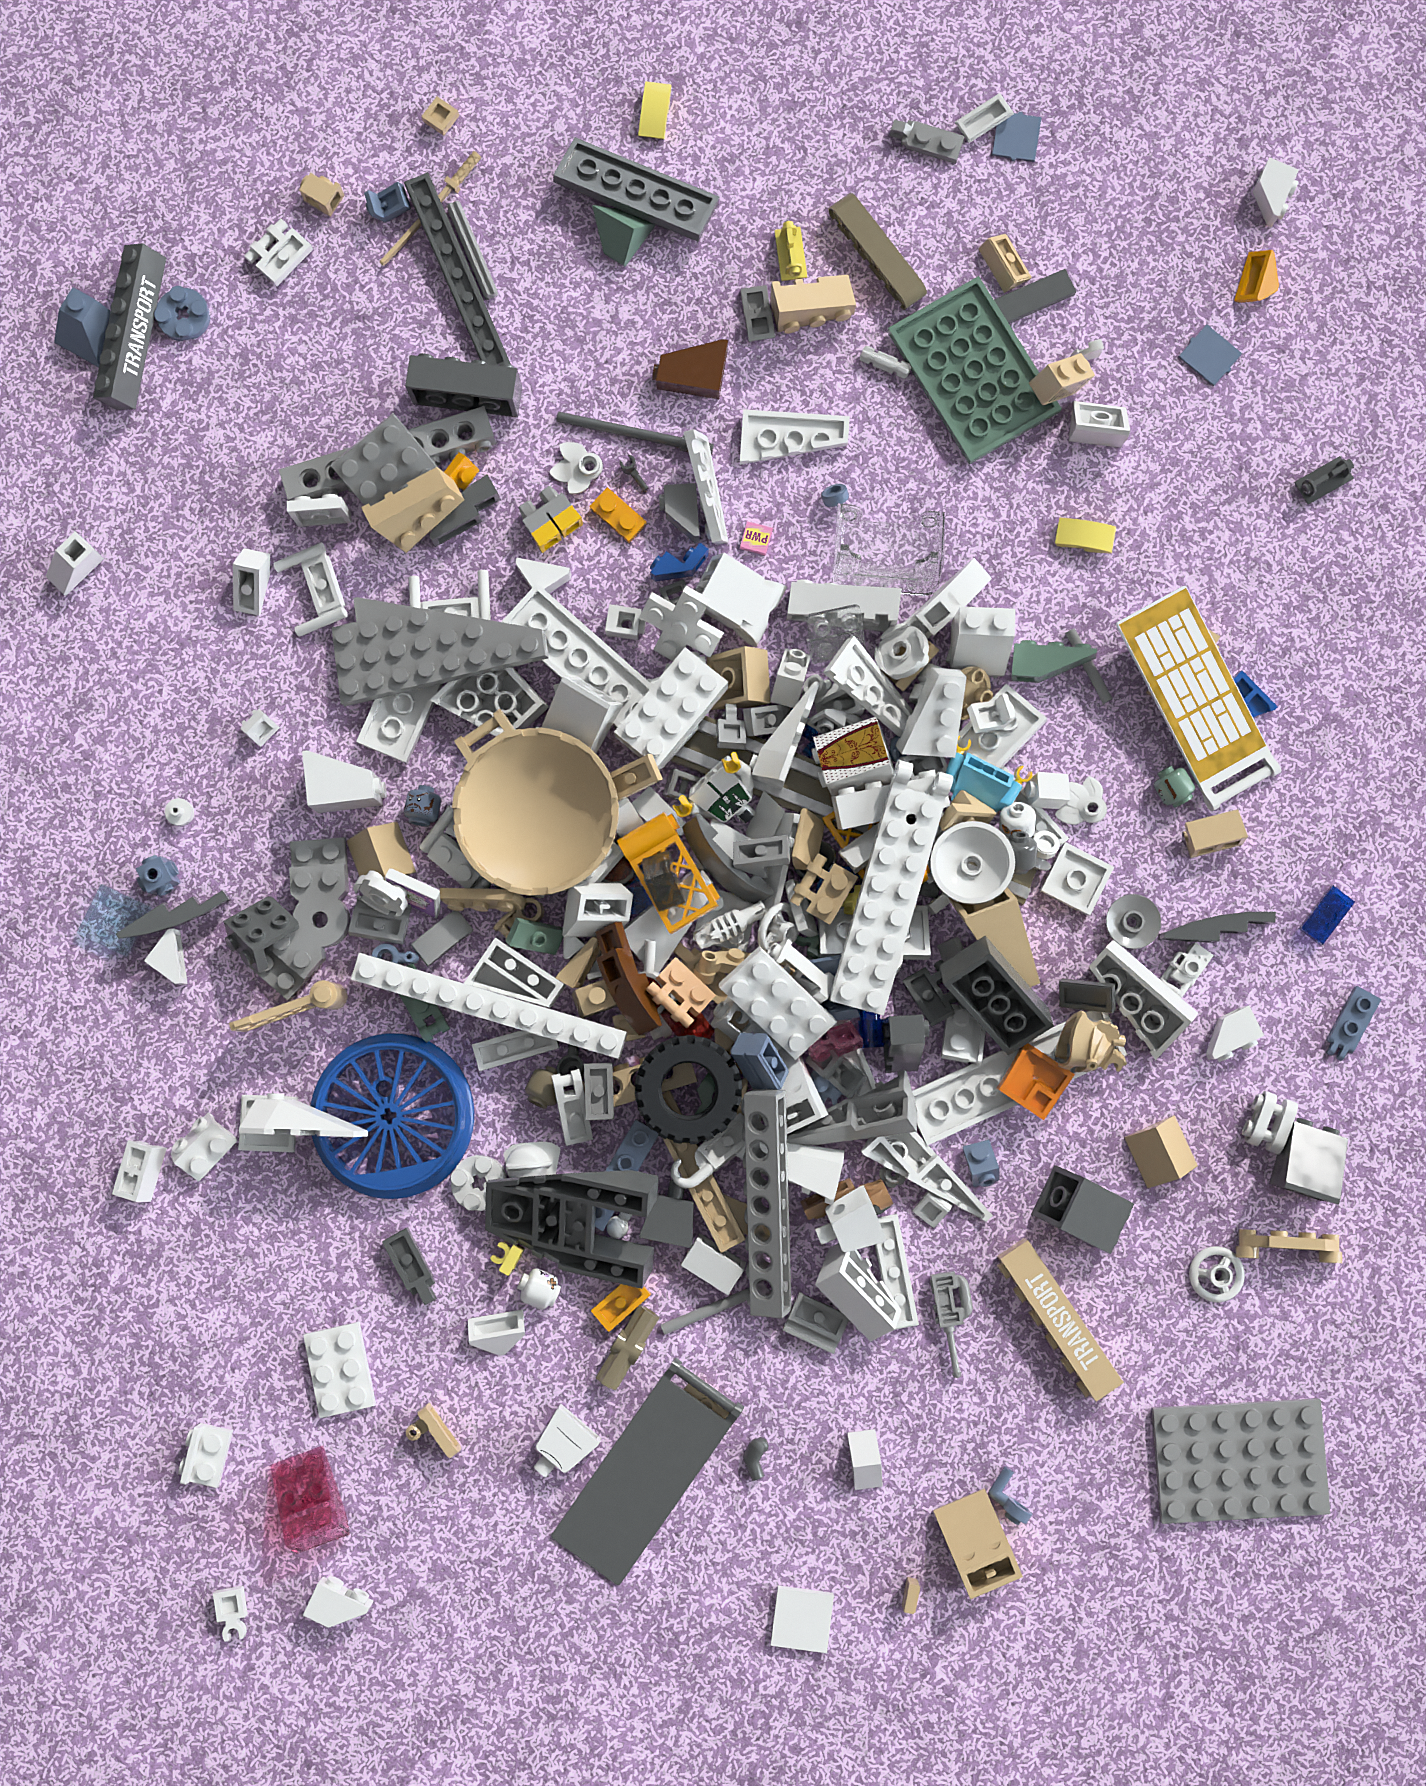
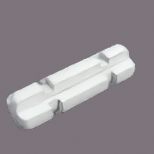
(885, 362)

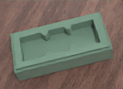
(535, 936)

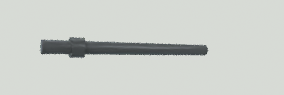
(624, 430)

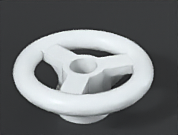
(780, 929)
(1226, 1278)

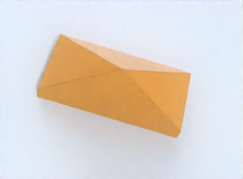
(1258, 277)

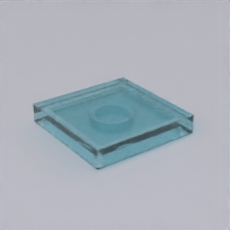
(110, 914)

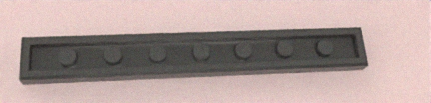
(456, 270)

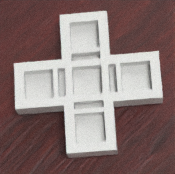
(681, 624)

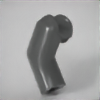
(753, 1455)

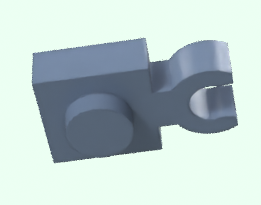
(825, 1088)

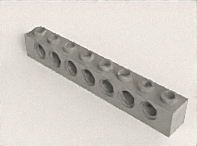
(449, 429)
(772, 1105)

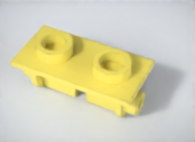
(790, 252)

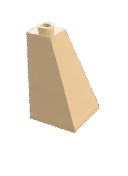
(1004, 926)

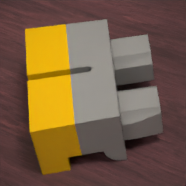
(558, 510)

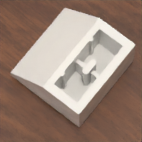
(595, 907)

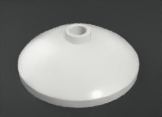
(978, 844)

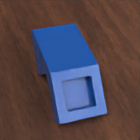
(671, 568)

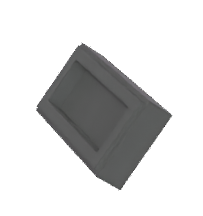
(1087, 995)

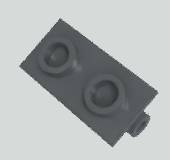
(1325, 479)

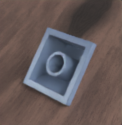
(82, 326)

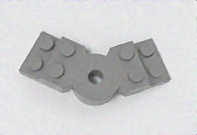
(319, 884)

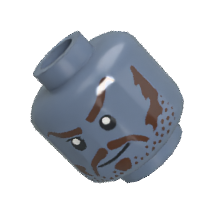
(422, 806)

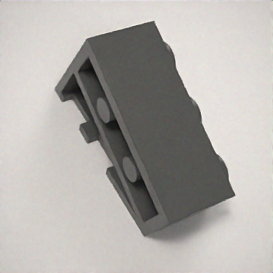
(904, 1042)

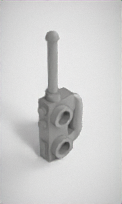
(947, 1313)

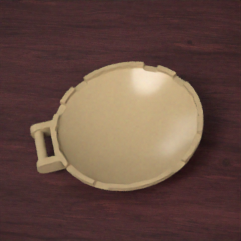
(533, 808)

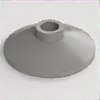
(1146, 916)

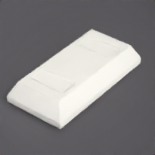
(984, 118)

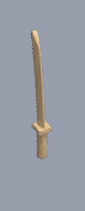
(452, 184)

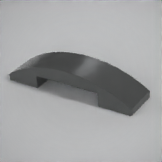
(720, 865)

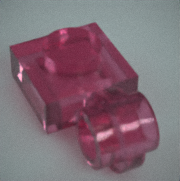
(840, 1038)

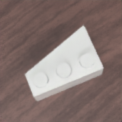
(857, 1294)

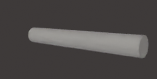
(1091, 670)

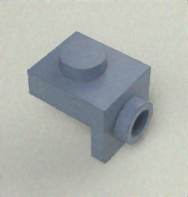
(387, 203)
(982, 1163)

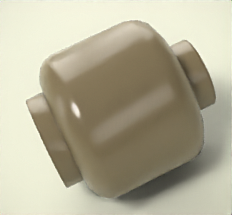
(541, 1088)

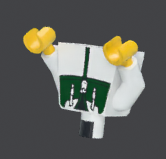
(721, 793)

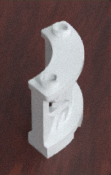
(819, 989)

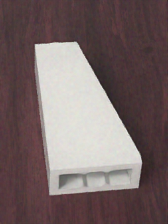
(650, 925)

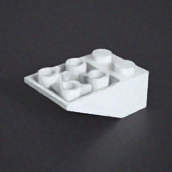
(802, 1097)

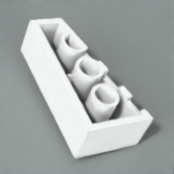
(877, 604)

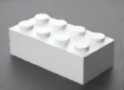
(671, 708)

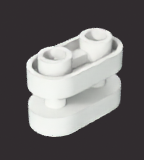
(1256, 1128)

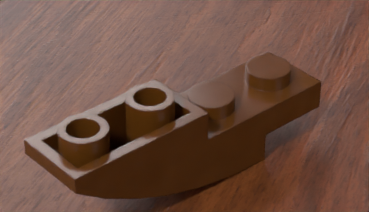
(623, 980)

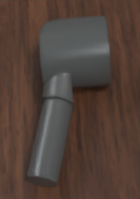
(632, 470)

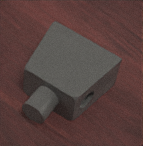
(670, 1218)

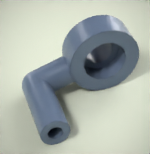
(397, 957)
(1014, 1510)

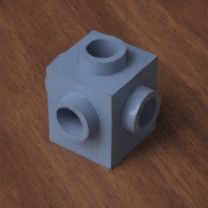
(166, 877)

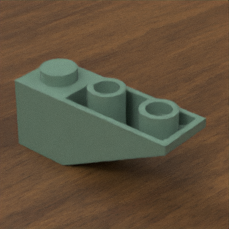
(1041, 662)

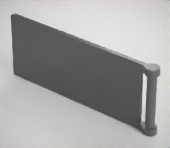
(645, 1474)

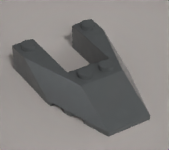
(557, 1220)

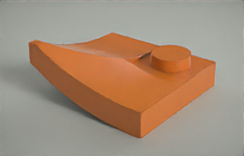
(1035, 1081)

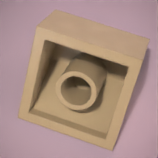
(746, 675)

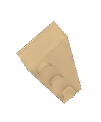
(811, 302)
(415, 509)

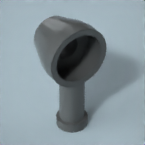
(570, 1062)

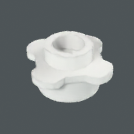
(824, 686)

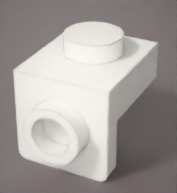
(991, 714)

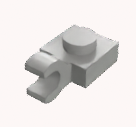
(729, 730)

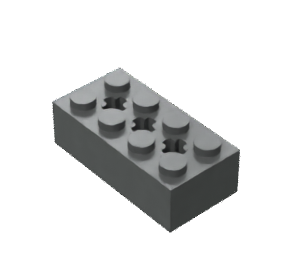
(463, 385)
(996, 995)

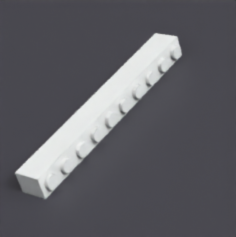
(489, 1005)

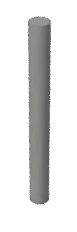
(705, 1311)

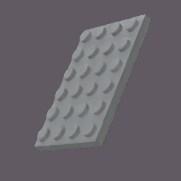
(1240, 1460)

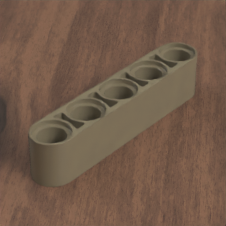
(878, 250)

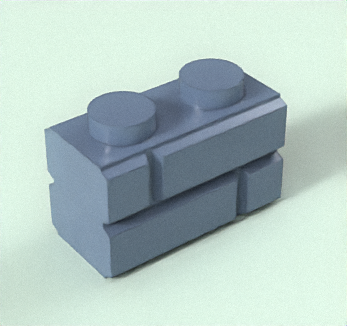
(759, 1061)

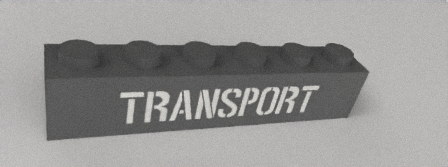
(129, 327)

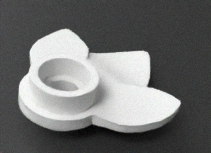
(572, 468)
(1081, 798)

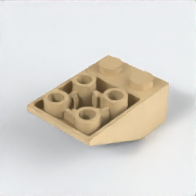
(977, 1543)

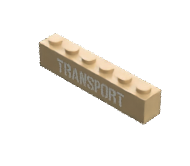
(1059, 1319)

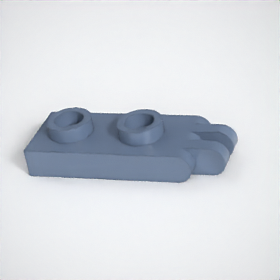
(1352, 1022)

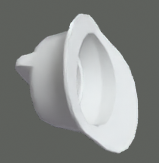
(531, 1159)

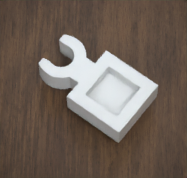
(230, 1607)

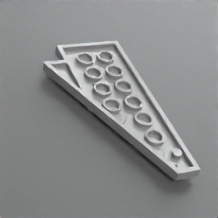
(414, 648)

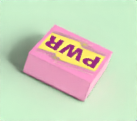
(756, 538)

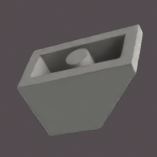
(681, 508)

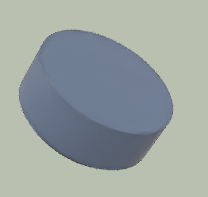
(835, 494)

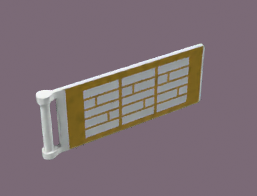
(1196, 695)

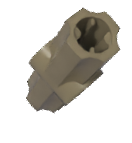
(627, 1347)

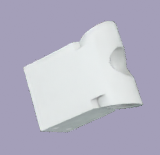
(739, 597)

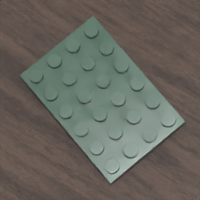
(972, 369)

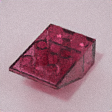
(308, 1501)

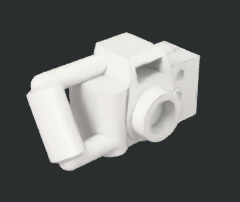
(1187, 969)

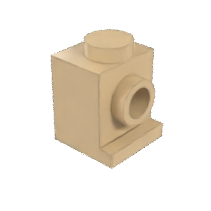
(321, 193)

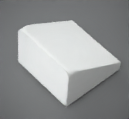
(932, 1208)

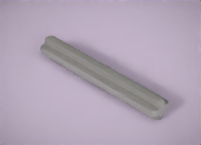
(472, 250)

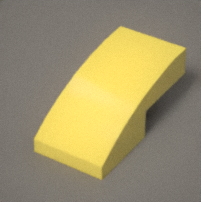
(654, 110)
(1085, 534)

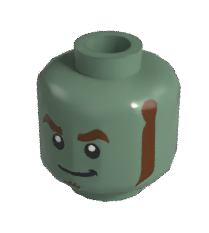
(1174, 786)

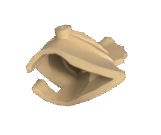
(1090, 1044)

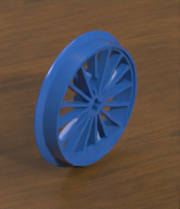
(407, 1180)

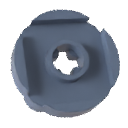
(180, 299)

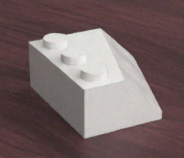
(484, 694)

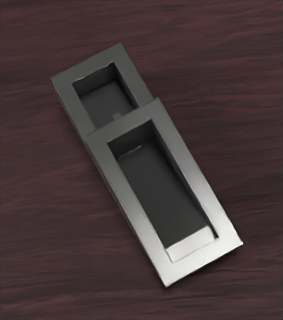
(466, 515)

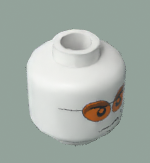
(1017, 818)

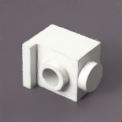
(617, 616)

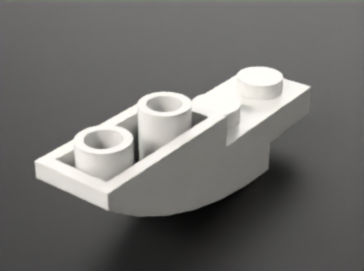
(948, 598)

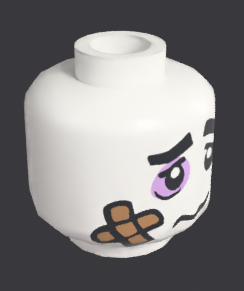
(539, 1289)

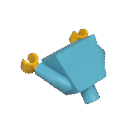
(984, 780)

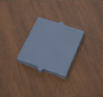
(1017, 137)
(1210, 355)

